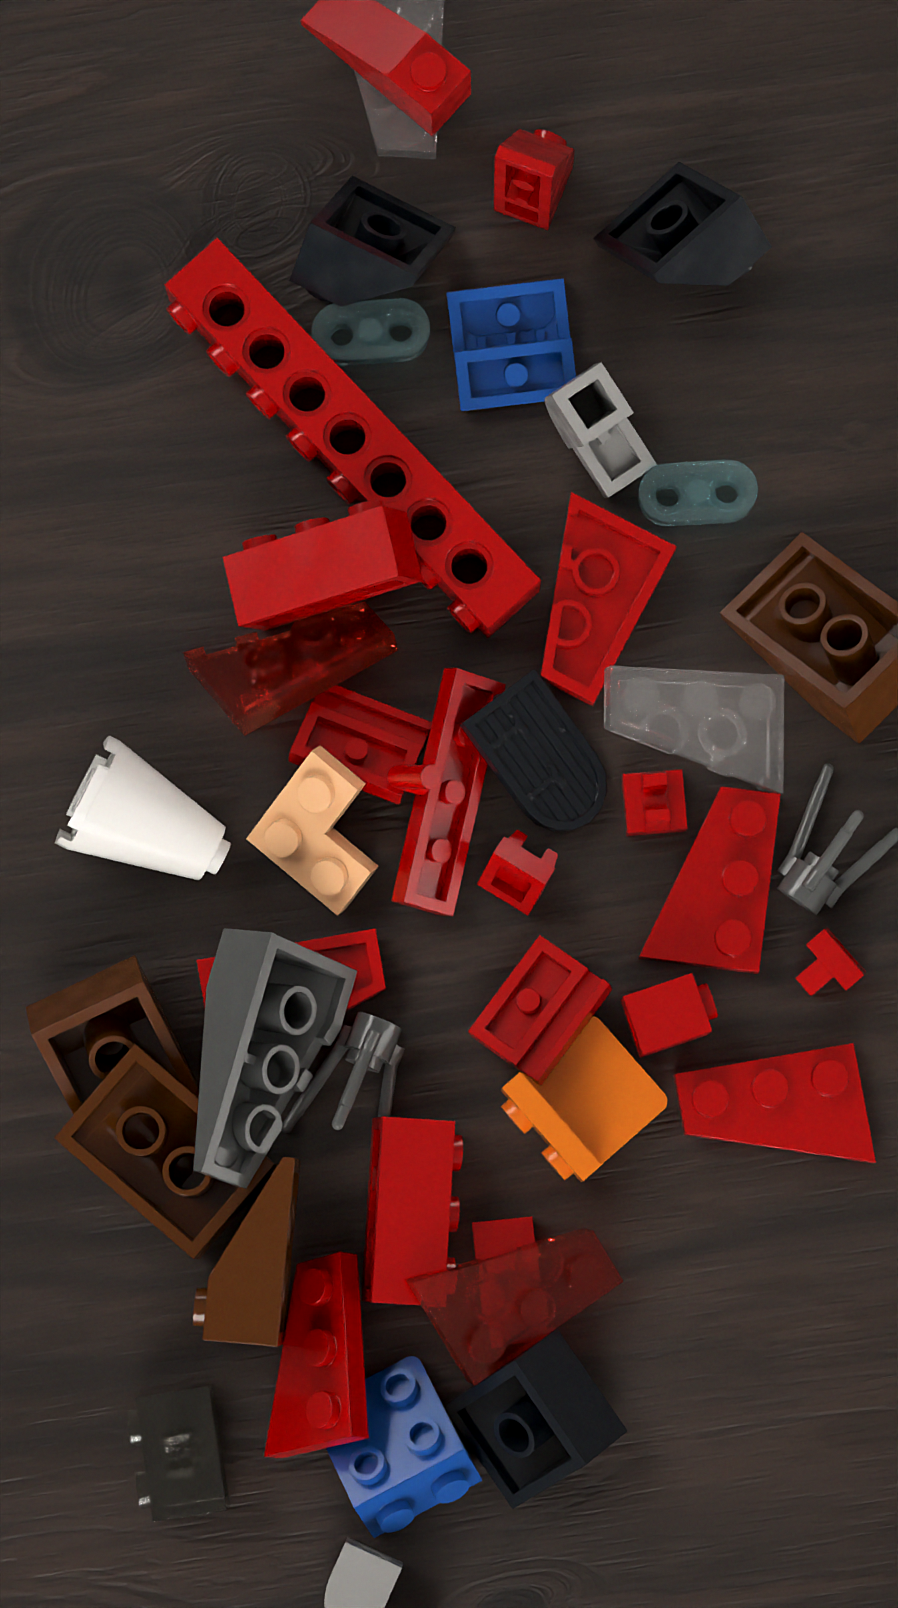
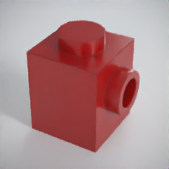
(669, 1014)

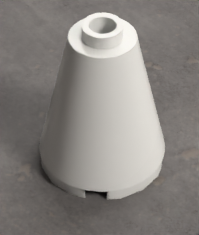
(141, 818)

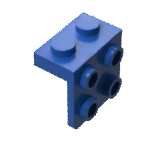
(409, 1455)

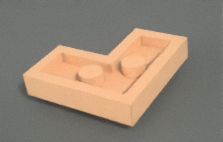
(301, 835)

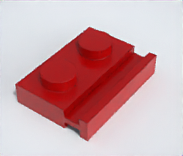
(362, 736)
(540, 1010)

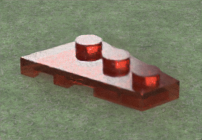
(285, 670)

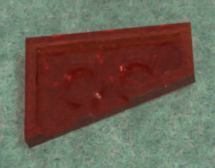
(513, 1300)

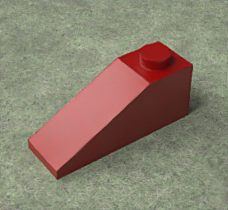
(393, 58)
(531, 176)

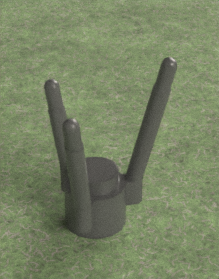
(811, 880)
(370, 1044)

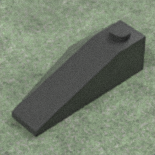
(263, 1026)

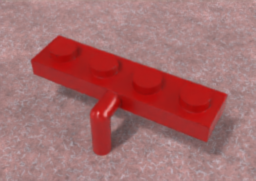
(445, 797)

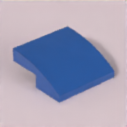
(510, 343)

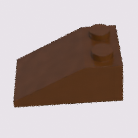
(824, 633)
(96, 1023)
(141, 1143)
(252, 1278)

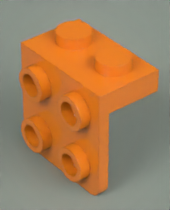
(587, 1103)

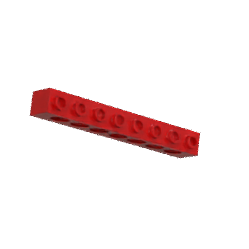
(221, 279)

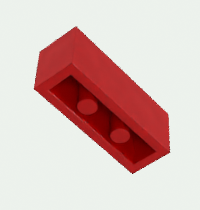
(322, 566)
(409, 1205)

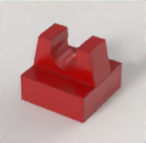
(654, 802)
(517, 874)
(832, 962)

